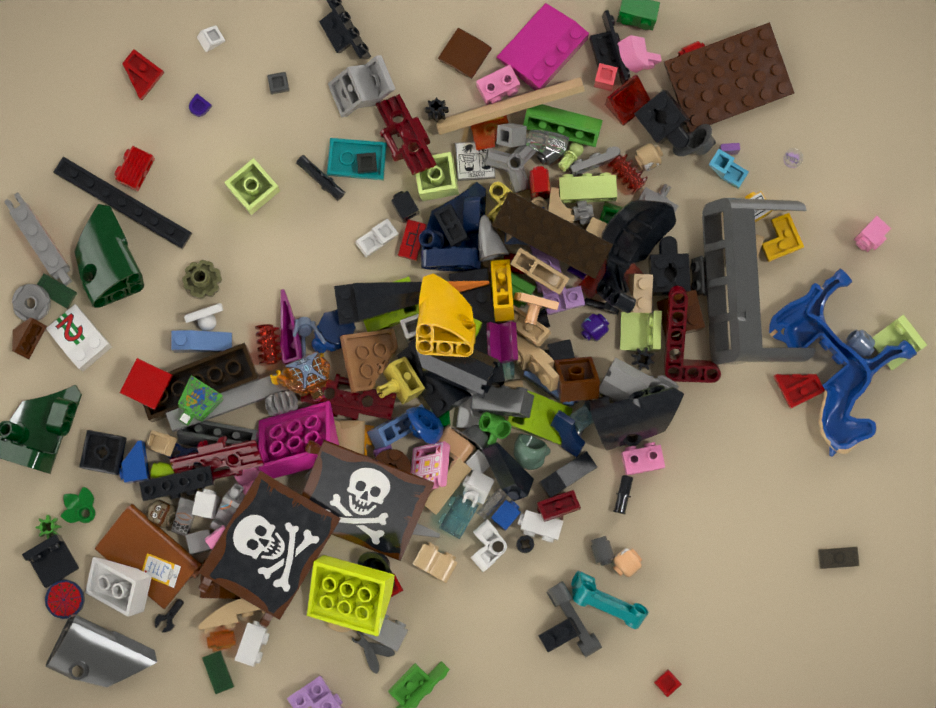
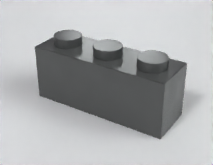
(505, 402)

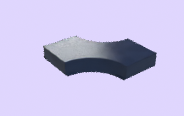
(566, 428)

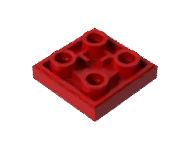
(146, 383)

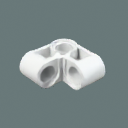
(486, 555)

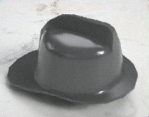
(700, 142)
(475, 436)

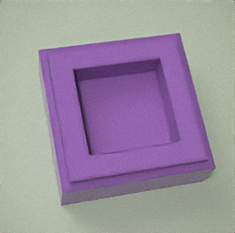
(730, 148)

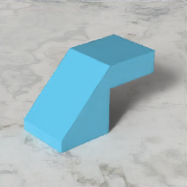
(728, 170)

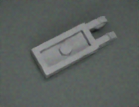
(595, 161)

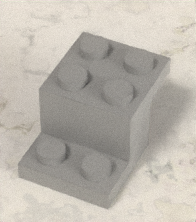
(361, 86)

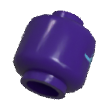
(594, 327)

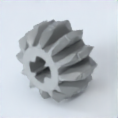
(281, 403)

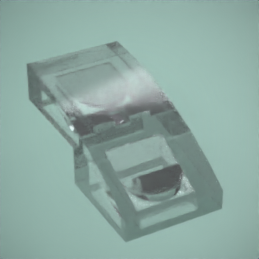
(546, 139)

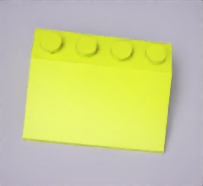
(349, 594)

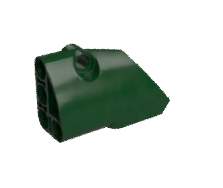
(106, 260)

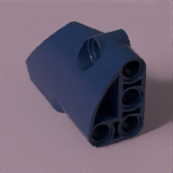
(439, 253)

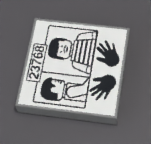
(471, 163)

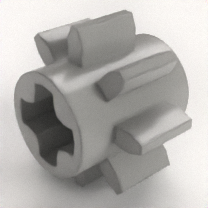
(582, 212)

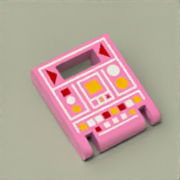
(434, 465)

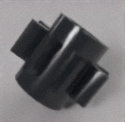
(436, 104)
(647, 360)

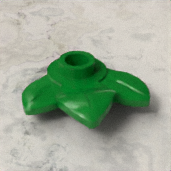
(77, 505)

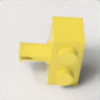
(401, 380)

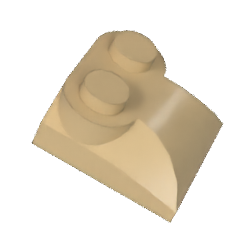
(351, 434)

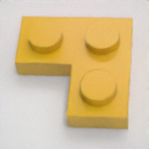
(786, 241)

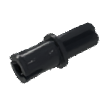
(623, 494)

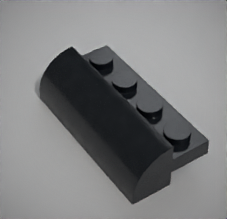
(438, 394)

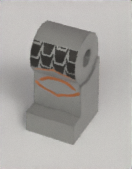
(184, 517)

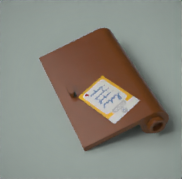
(149, 548)

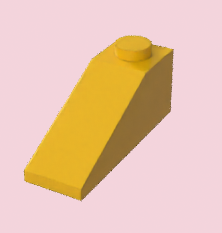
(502, 290)

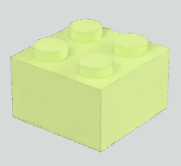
(439, 180)
(252, 186)

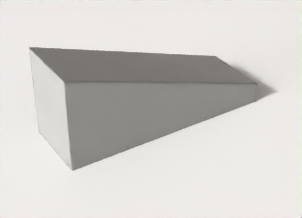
(424, 531)

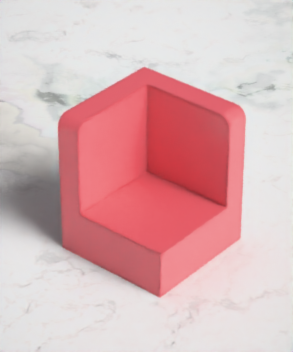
(605, 77)

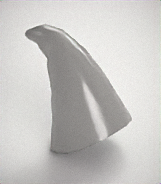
(489, 241)

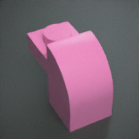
(635, 55)

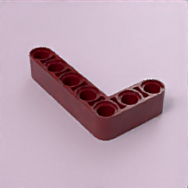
(678, 342)

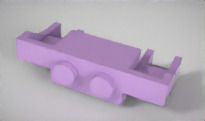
(568, 298)
(316, 695)

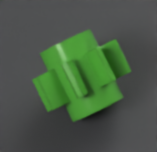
(43, 527)

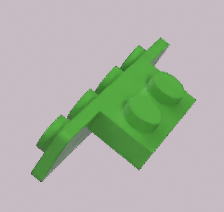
(416, 685)

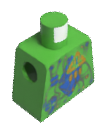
(198, 401)

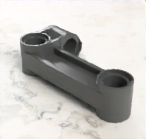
(560, 596)

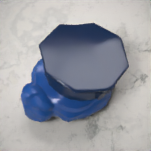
(331, 331)

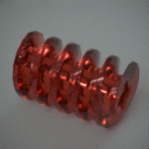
(628, 173)
(268, 343)

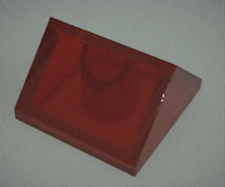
(627, 100)

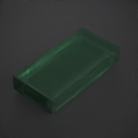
(57, 291)
(218, 672)

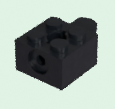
(664, 120)
(669, 268)

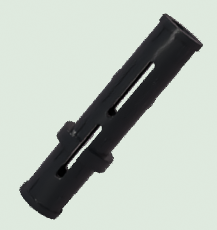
(327, 183)

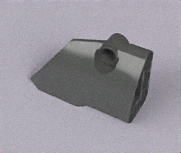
(100, 654)

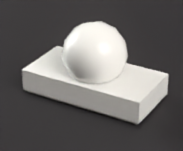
(205, 317)

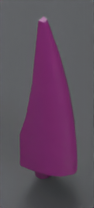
(290, 345)

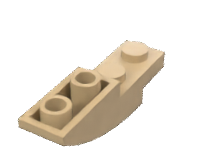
(538, 362)
(228, 615)

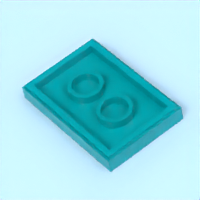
(343, 158)

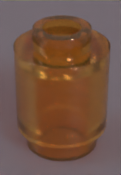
(221, 640)

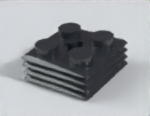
(96, 442)

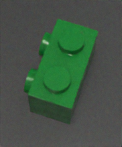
(639, 13)

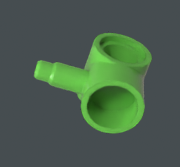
(495, 425)

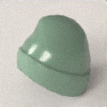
(530, 451)

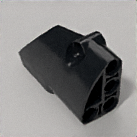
(643, 414)

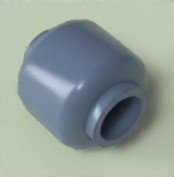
(861, 342)

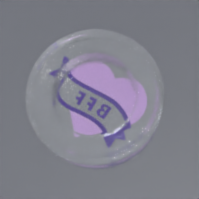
(793, 158)

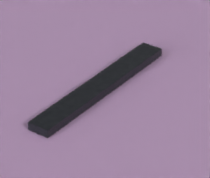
(122, 202)

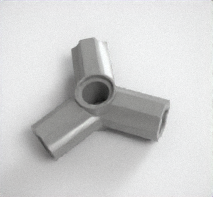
(502, 161)

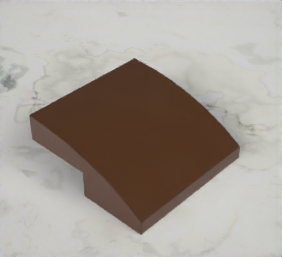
(465, 53)

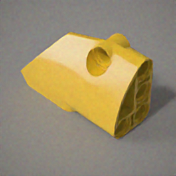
(447, 318)

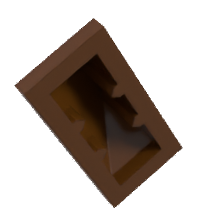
(27, 337)

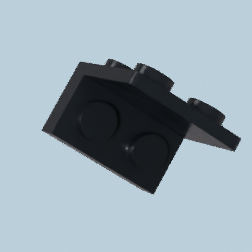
(51, 560)

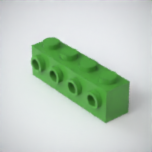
(573, 125)

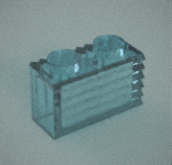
(458, 517)

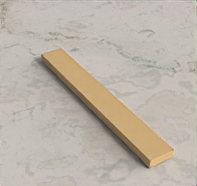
(510, 105)

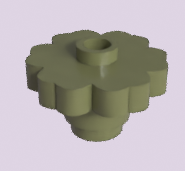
(208, 286)

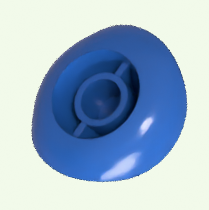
(425, 424)

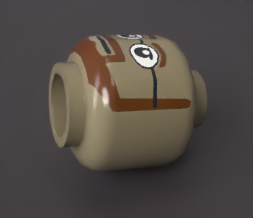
(161, 513)

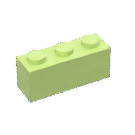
(588, 188)

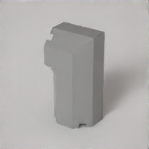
(624, 380)

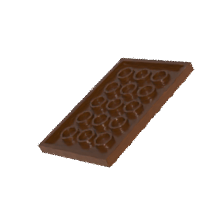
(729, 77)

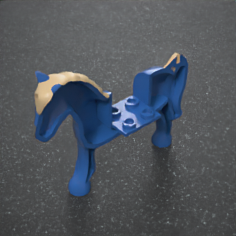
(803, 325)

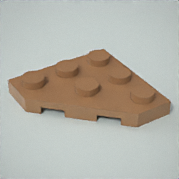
(367, 356)

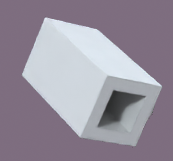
(533, 524)
(251, 644)

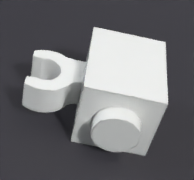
(477, 487)

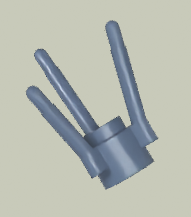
(304, 327)

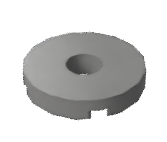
(41, 298)

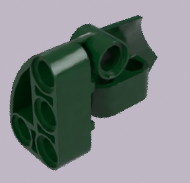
(38, 428)

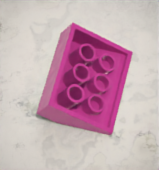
(543, 46)
(286, 437)

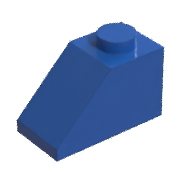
(135, 465)

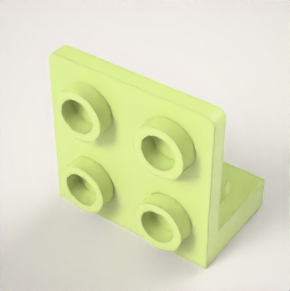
(641, 331)
(894, 334)

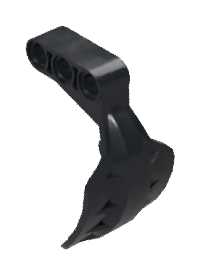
(634, 235)

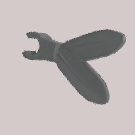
(371, 650)

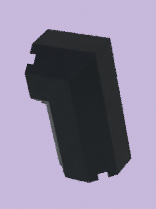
(468, 373)

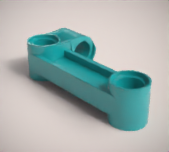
(586, 593)

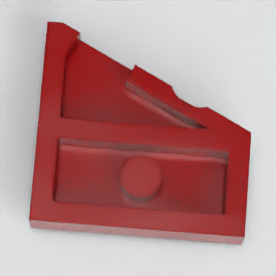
(142, 73)
(799, 388)

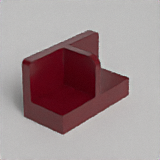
(558, 506)

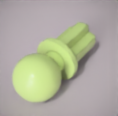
(575, 150)

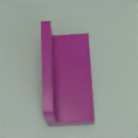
(502, 341)

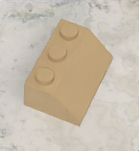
(456, 474)

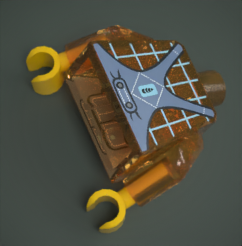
(305, 376)

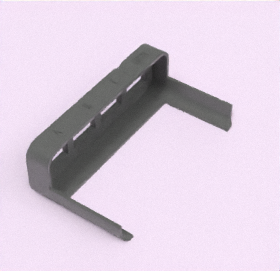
(741, 282)

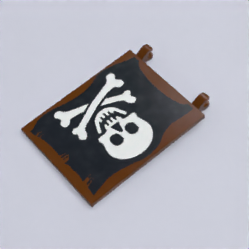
(372, 498)
(268, 546)

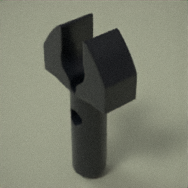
(601, 305)
(169, 616)

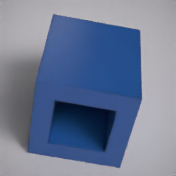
(506, 514)

